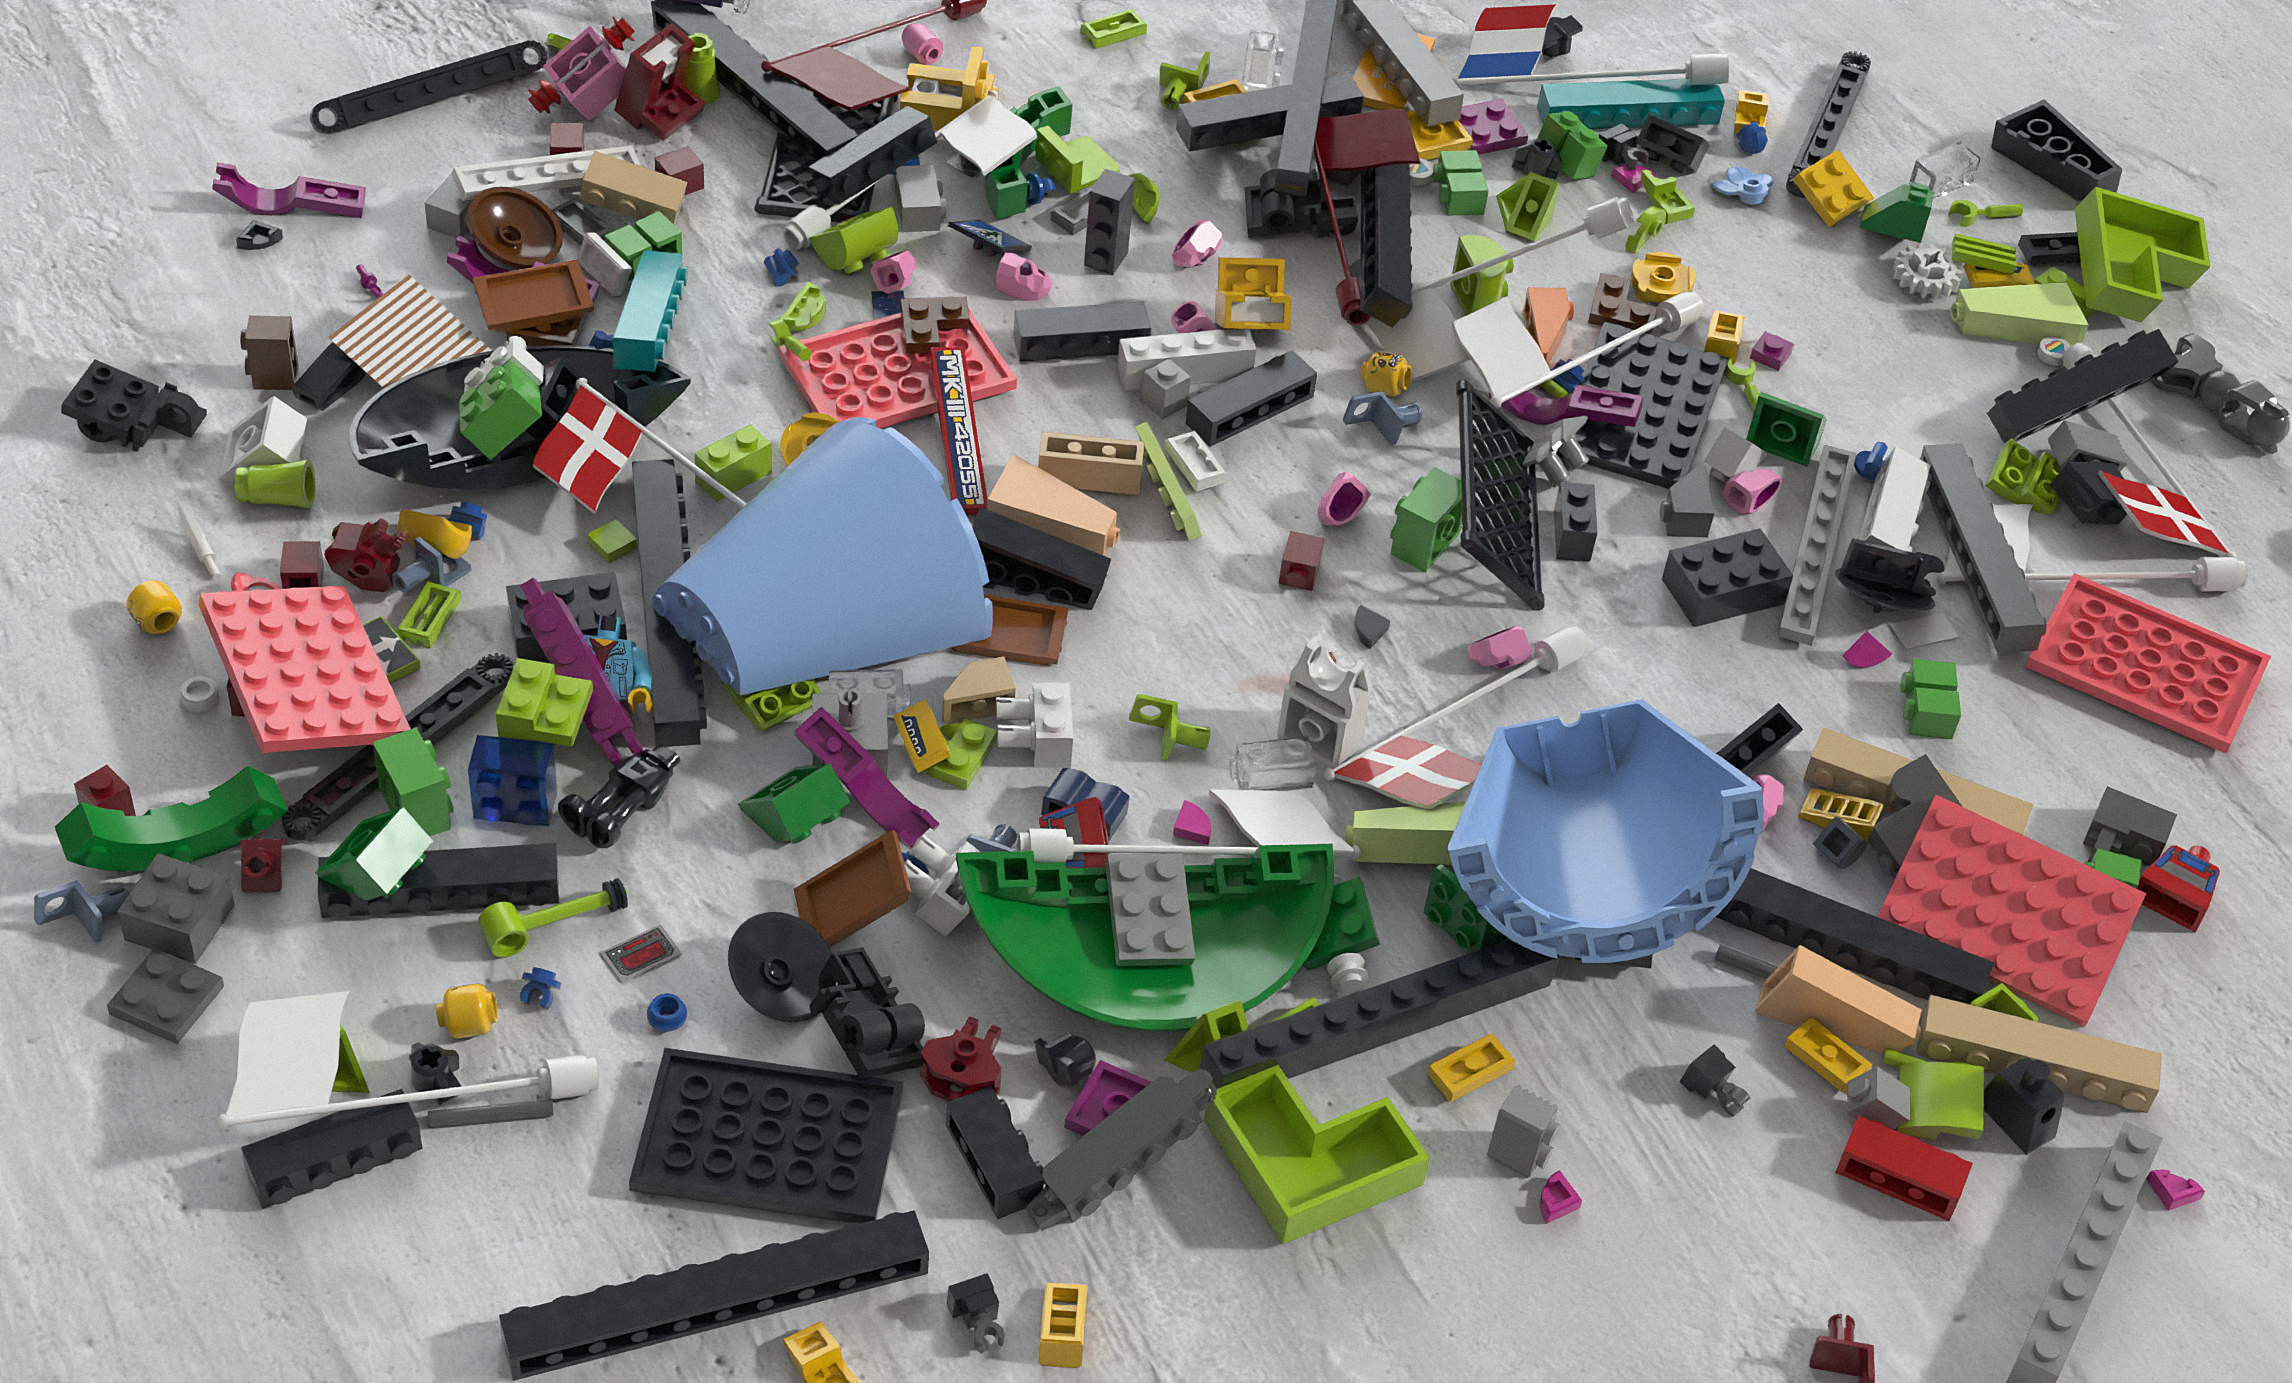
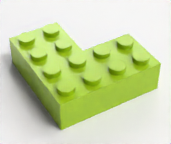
(2132, 248)
(1310, 1171)

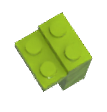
(542, 704)

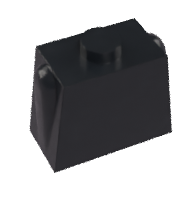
(2087, 493)

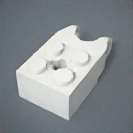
(1326, 704)

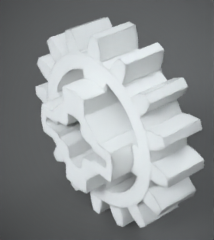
(1927, 271)

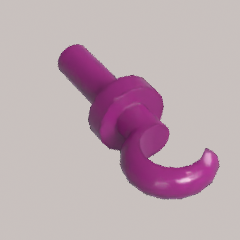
(368, 281)

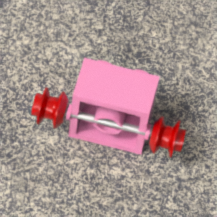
(586, 71)

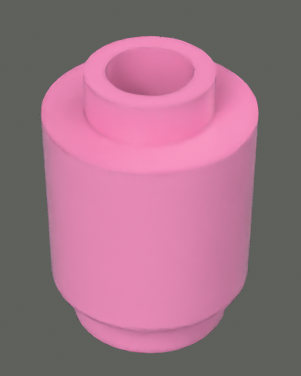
(922, 43)

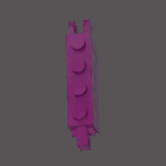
(574, 658)

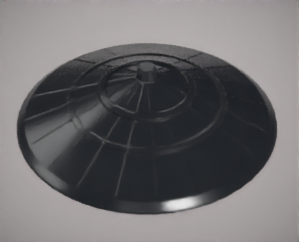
(1885, 596)
(778, 965)

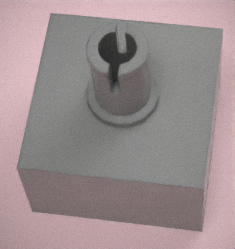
(862, 717)

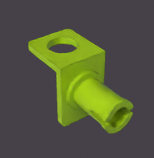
(1182, 80)
(1173, 729)

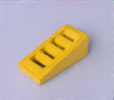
(1724, 334)
(1861, 812)
(1063, 1348)

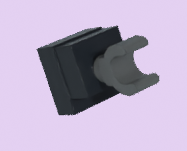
(1622, 147)
(1710, 1074)
(978, 1306)

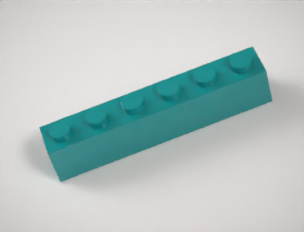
(1630, 102)
(649, 311)

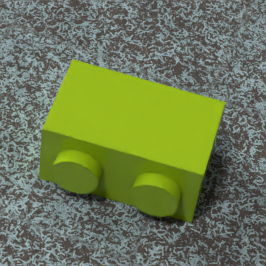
(735, 461)

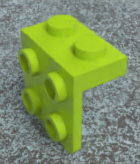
(1072, 163)

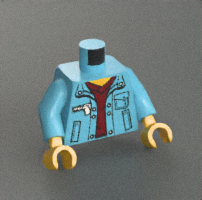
(622, 663)

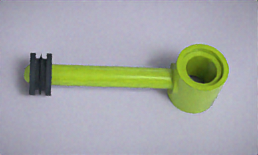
(507, 929)

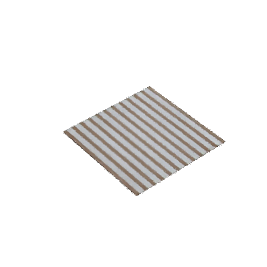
(404, 334)

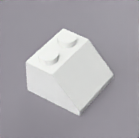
(264, 438)

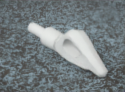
(199, 542)

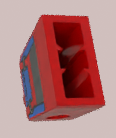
(1086, 825)
(2180, 885)

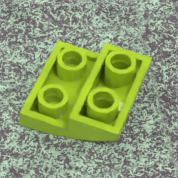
(2025, 478)
(776, 704)
(1943, 1099)

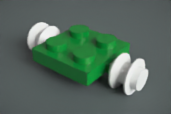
(1345, 932)

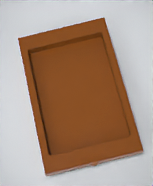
(533, 296)
(1022, 632)
(855, 890)

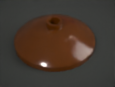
(514, 227)

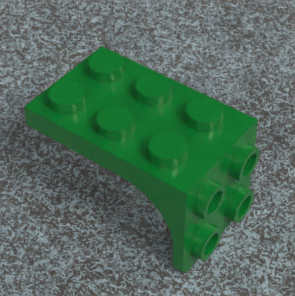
(1457, 914)

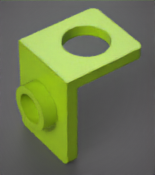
(2004, 1001)

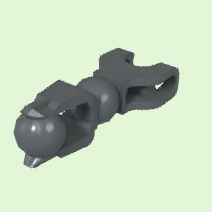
(2221, 391)

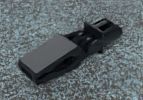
(328, 378)

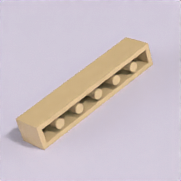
(1866, 771)
(2076, 1060)

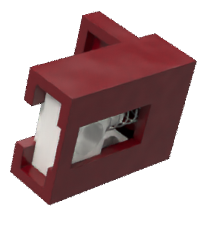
(654, 86)

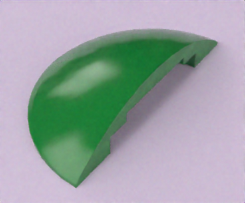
(1248, 924)

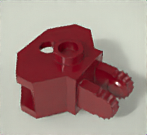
(367, 552)
(962, 1062)

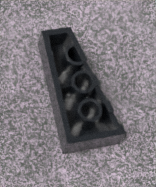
(2055, 150)
(1038, 561)

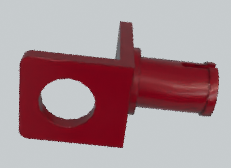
(261, 864)
(1840, 1352)

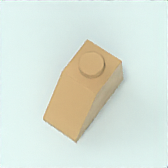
(976, 690)

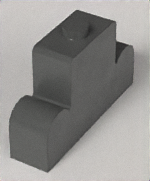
(1911, 796)

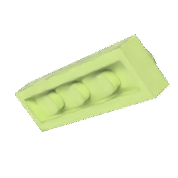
(1170, 490)

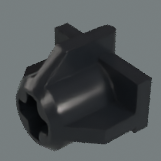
(1559, 34)
(1538, 157)
(1066, 1058)
(433, 1069)

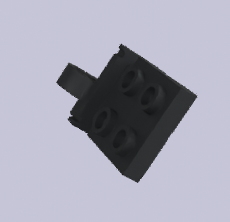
(1284, 214)
(128, 407)
(865, 1017)

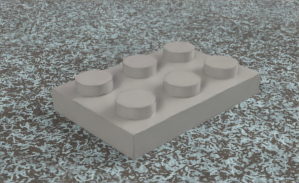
(1149, 909)

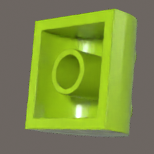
(857, 239)
(1486, 285)

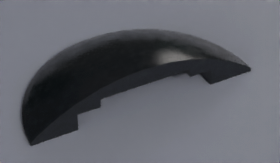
(415, 422)

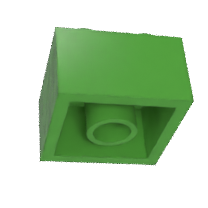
(499, 408)
(1427, 519)
(413, 780)

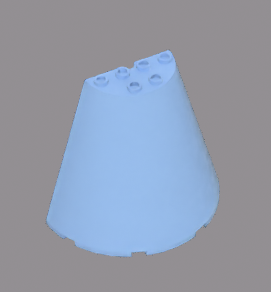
(834, 567)
(1604, 834)

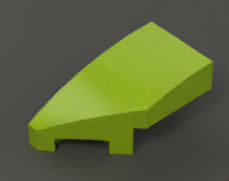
(1667, 197)

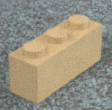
(631, 188)
(1093, 462)

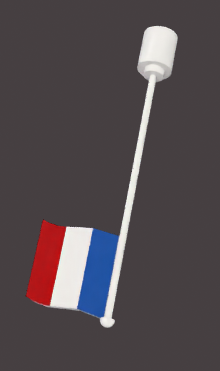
(1512, 38)

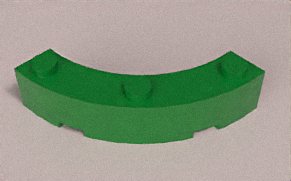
(1006, 183)
(183, 832)

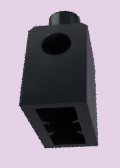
(2025, 1103)

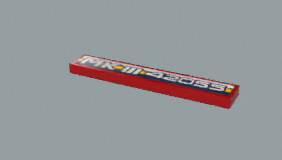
(958, 428)

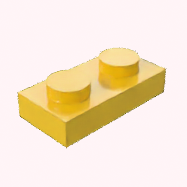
(1826, 1054)
(1471, 1067)

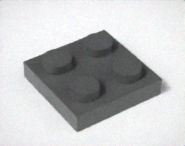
(165, 995)

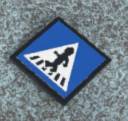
(989, 236)

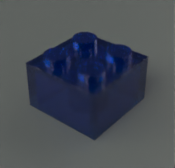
(512, 780)

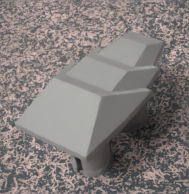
(1554, 437)

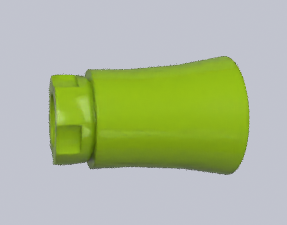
(701, 71)
(277, 484)

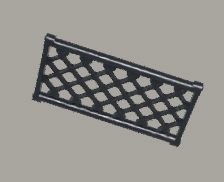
(771, 194)
(1524, 582)

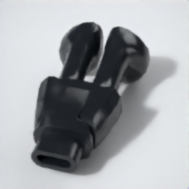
(637, 779)

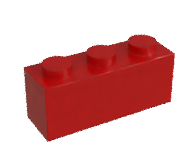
(1904, 1168)

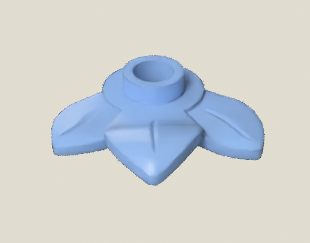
(1744, 183)

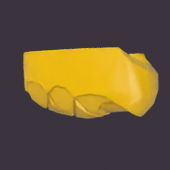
(443, 535)

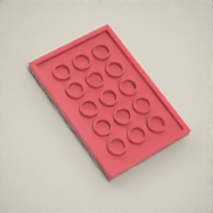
(872, 377)
(2149, 662)
(302, 668)
(2015, 903)

